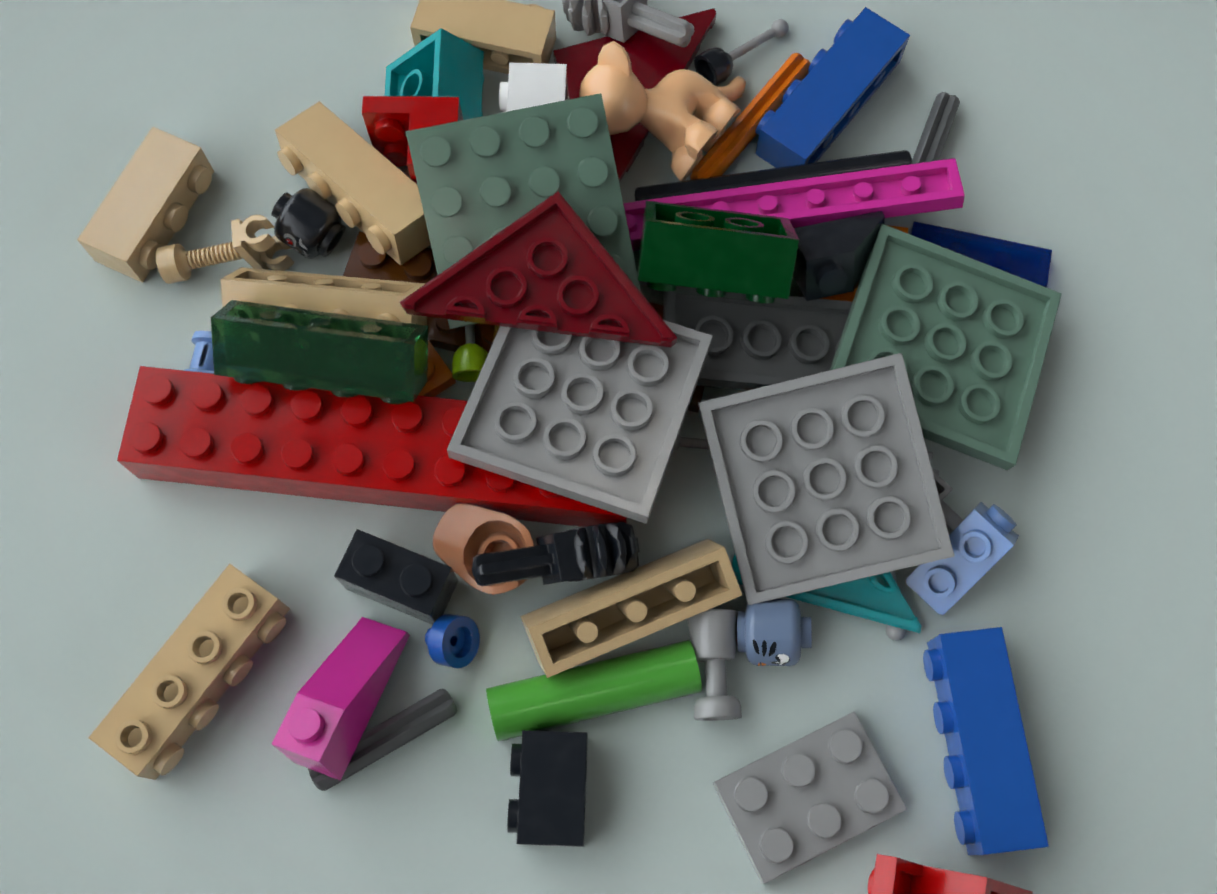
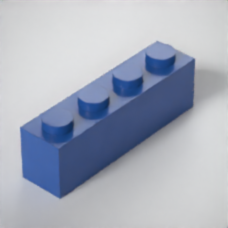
(832, 91)
(984, 743)

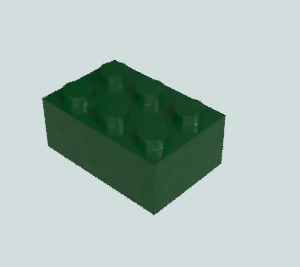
(717, 252)

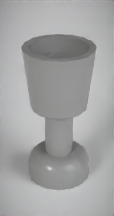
(714, 642)

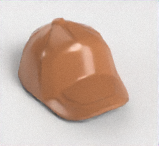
(473, 531)

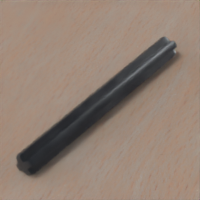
(774, 175)

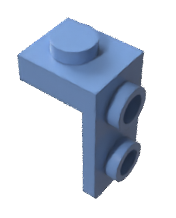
(977, 547)

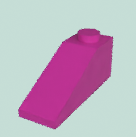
(340, 699)

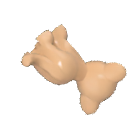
(679, 111)

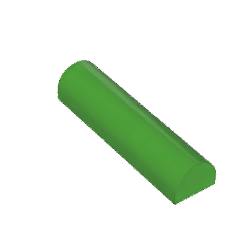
(594, 690)

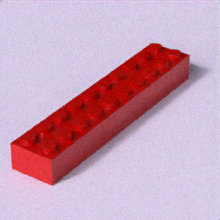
(319, 446)

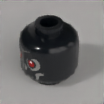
(307, 223)

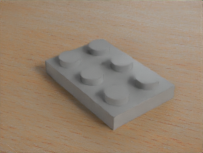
(809, 797)

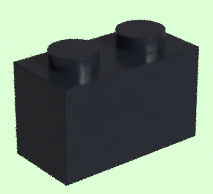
(396, 577)
(550, 788)

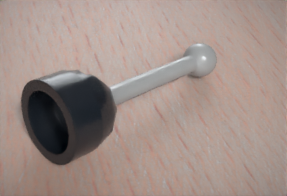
(718, 65)

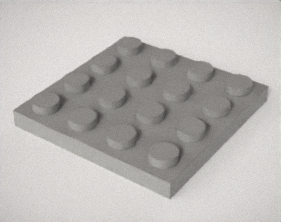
(581, 414)
(825, 479)

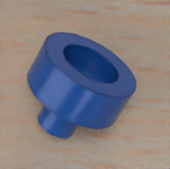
(453, 640)

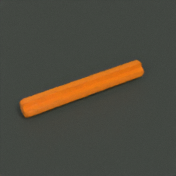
(744, 127)

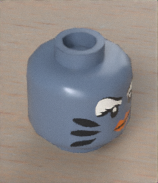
(773, 632)

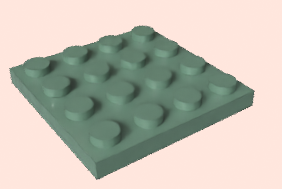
(501, 165)
(965, 336)

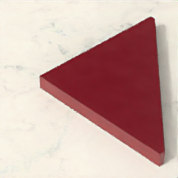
(650, 62)
(547, 278)

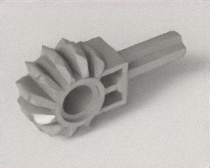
(624, 18)

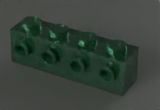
(320, 351)

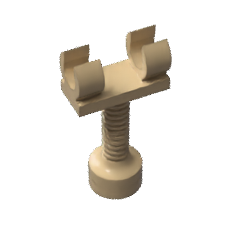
(176, 263)

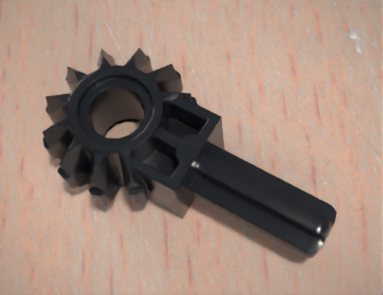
(564, 556)

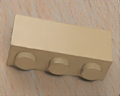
(497, 27)
(147, 204)

